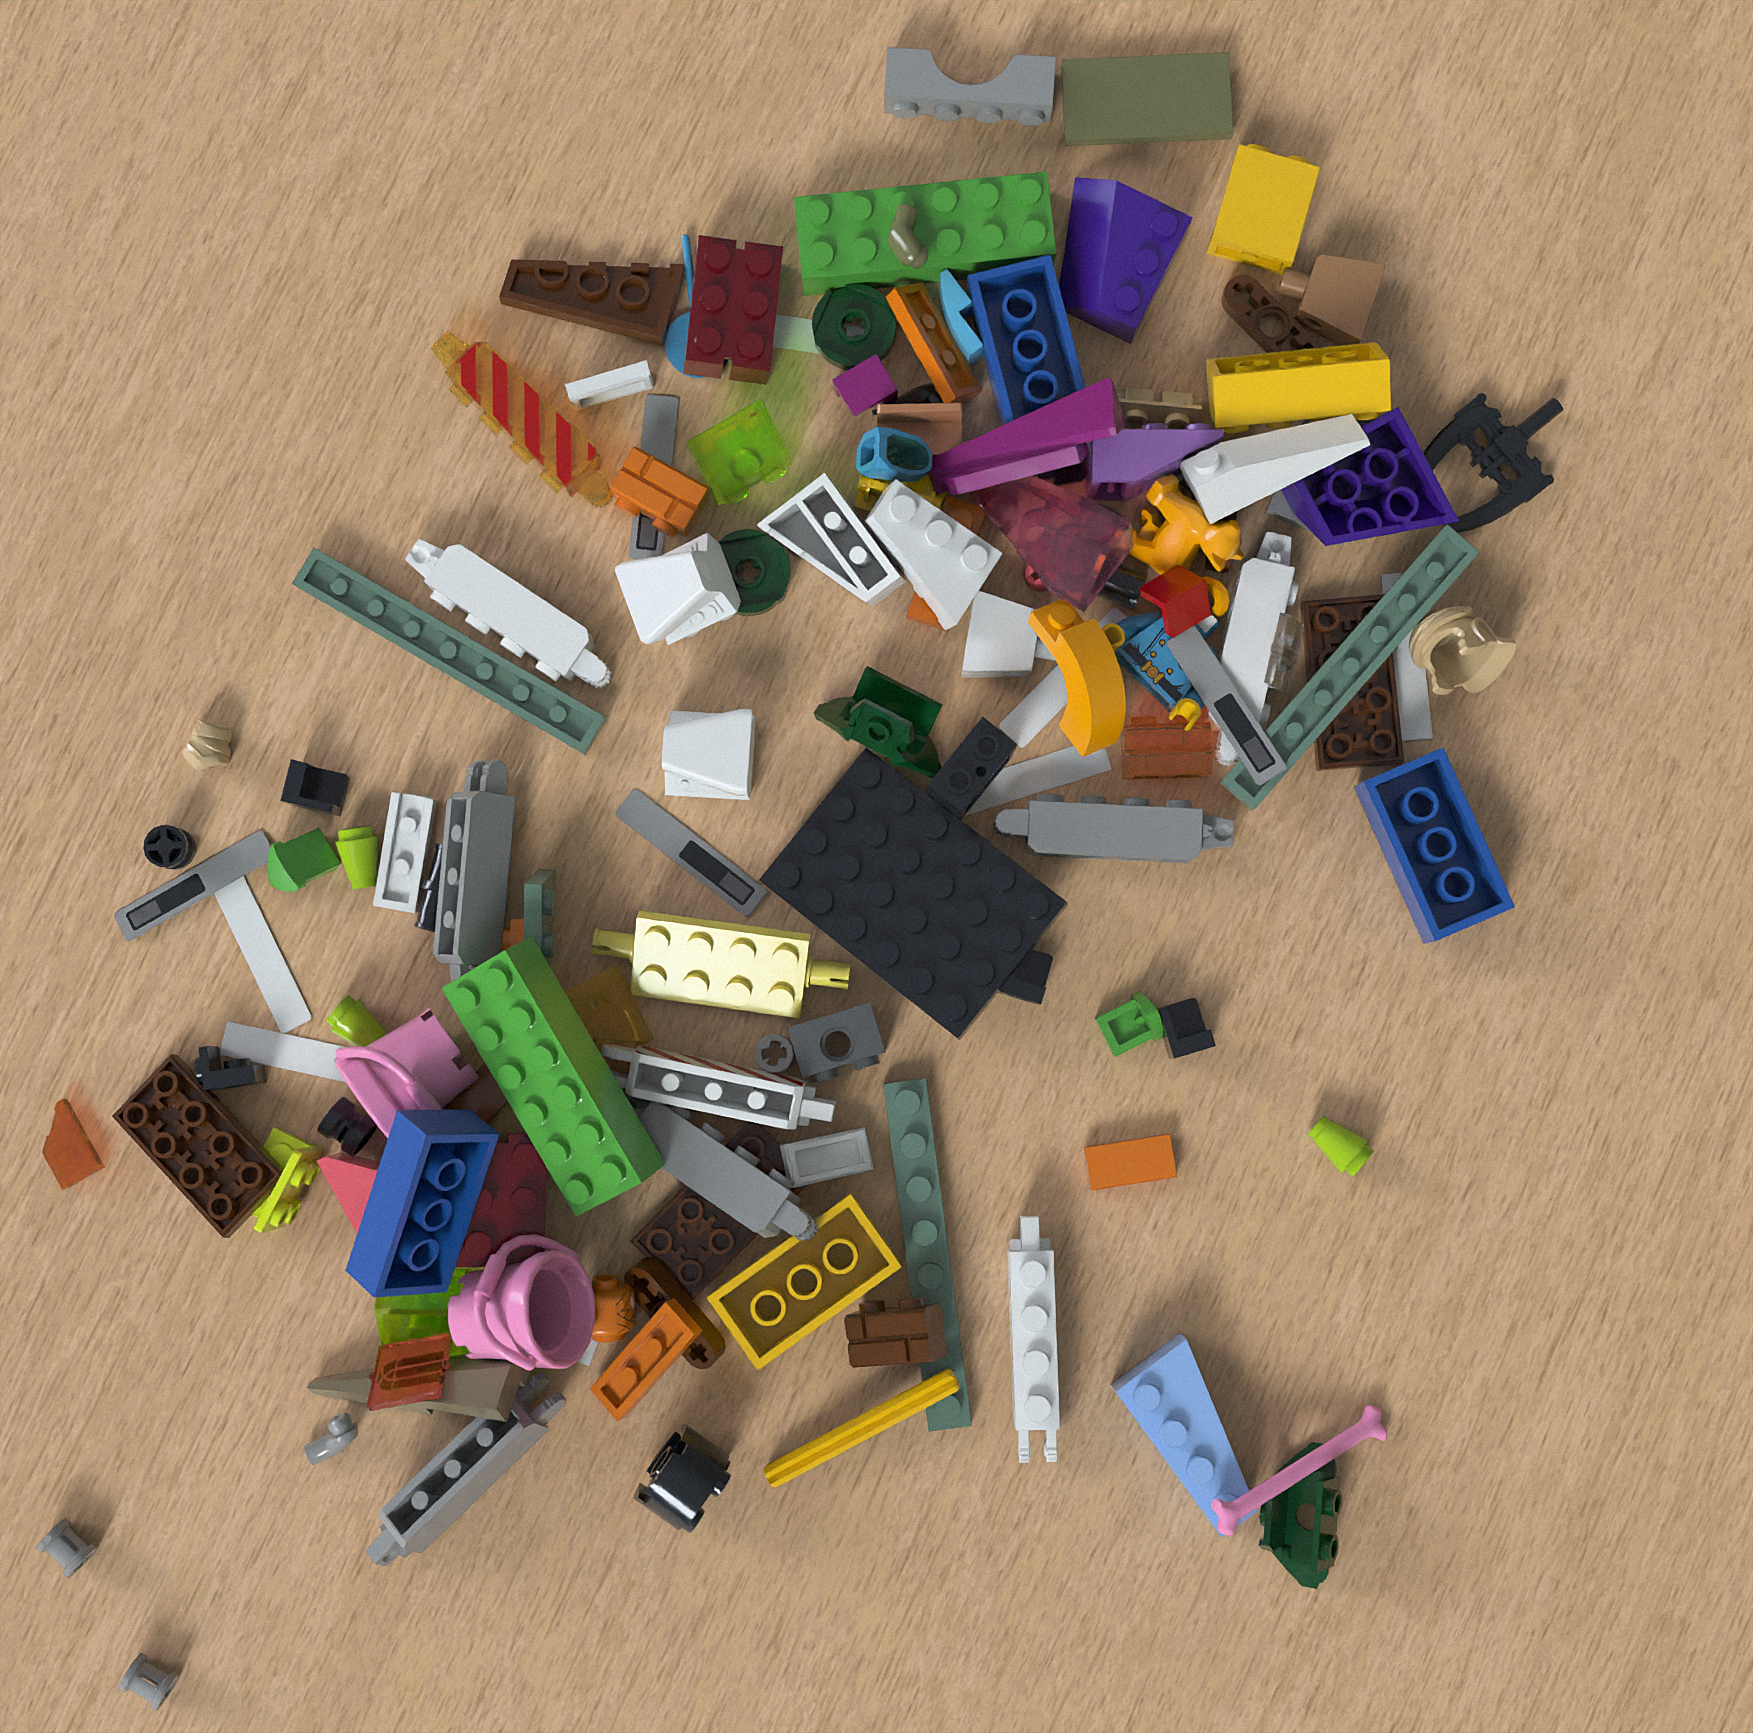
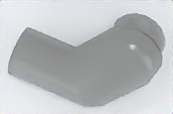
(341, 1435)

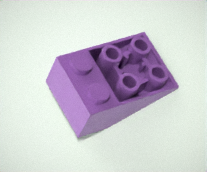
(1136, 458)

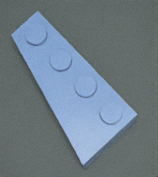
(1182, 1423)

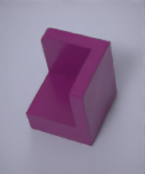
(865, 386)

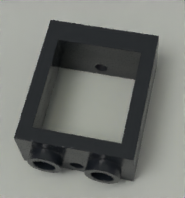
(971, 768)

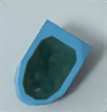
(893, 455)

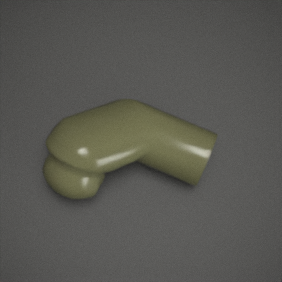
(903, 241)

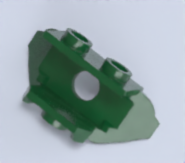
(887, 720)
(1304, 1551)

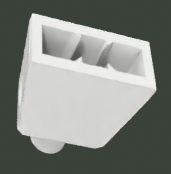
(1000, 639)

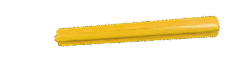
(861, 1428)

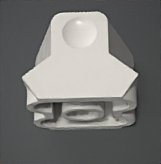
(679, 591)
(709, 754)

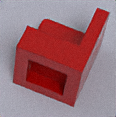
(1180, 597)

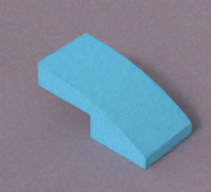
(955, 309)

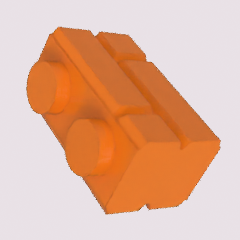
(659, 492)

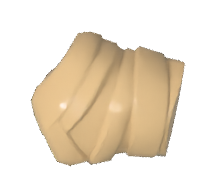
(208, 746)

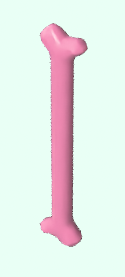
(1232, 1512)

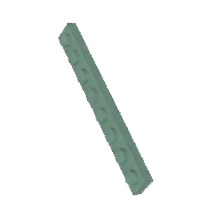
(449, 651)
(1357, 658)
(926, 1235)

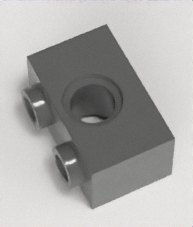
(811, 1037)

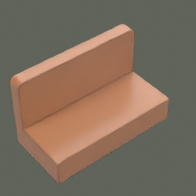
(933, 423)

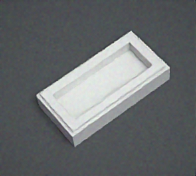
(610, 385)
(827, 1157)

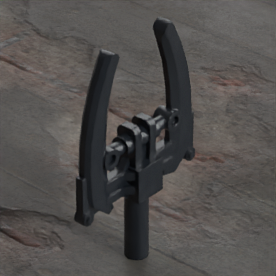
(1504, 447)

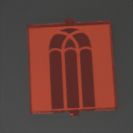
(409, 1372)

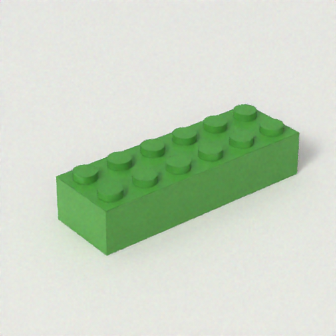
(961, 223)
(553, 1076)

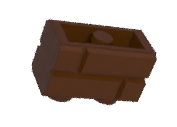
(895, 1333)

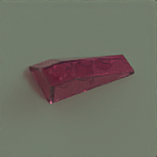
(1060, 535)

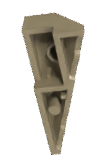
(470, 1388)

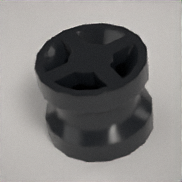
(159, 847)

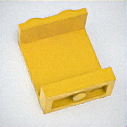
(1263, 208)

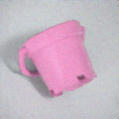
(406, 1070)
(526, 1310)

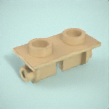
(1175, 408)

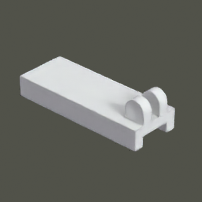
(405, 851)

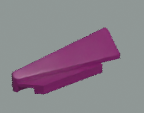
(1033, 443)

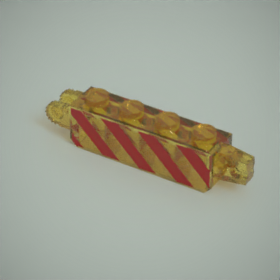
(524, 416)

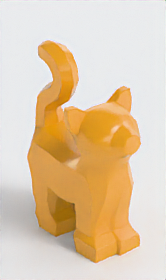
(1182, 535)

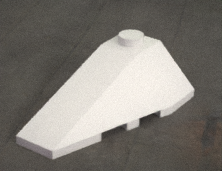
(1261, 464)

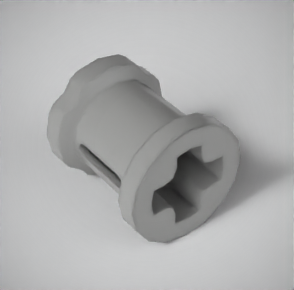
(66, 1547)
(155, 1694)

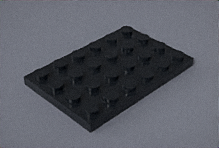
(913, 893)

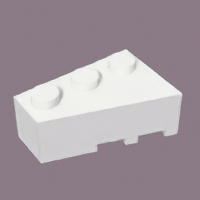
(832, 537)
(932, 551)

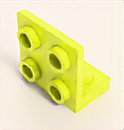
(300, 1168)

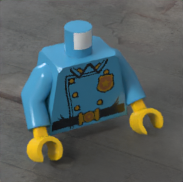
(1154, 665)

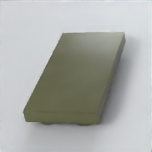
(1146, 99)

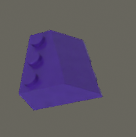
(1117, 254)
(1373, 490)

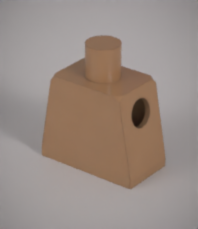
(1334, 296)

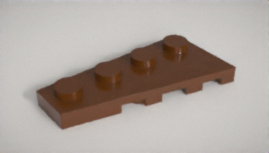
(609, 298)

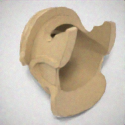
(1459, 650)

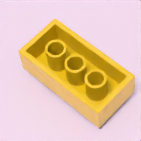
(1298, 386)
(804, 1282)

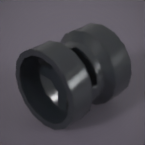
(347, 1126)

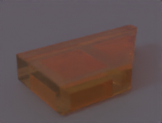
(69, 1148)

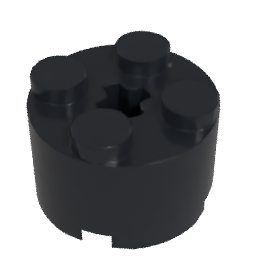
(683, 1478)

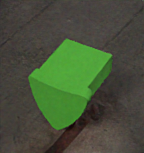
(300, 861)
(1130, 1024)

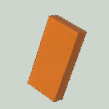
(1130, 1162)

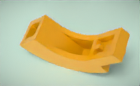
(1090, 672)

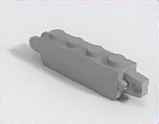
(1115, 831)
(474, 869)
(722, 1175)
(462, 1474)

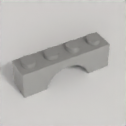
(919, 88)

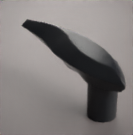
(919, 395)

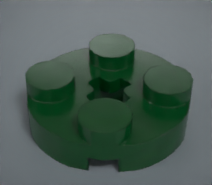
(844, 306)
(763, 553)

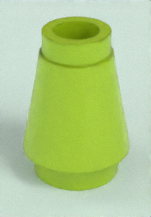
(359, 855)
(355, 1023)
(1341, 1146)

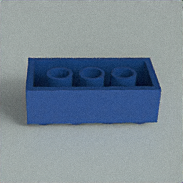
(1024, 336)
(1434, 846)
(421, 1202)

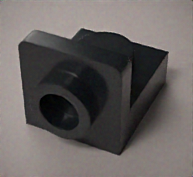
(235, 1072)

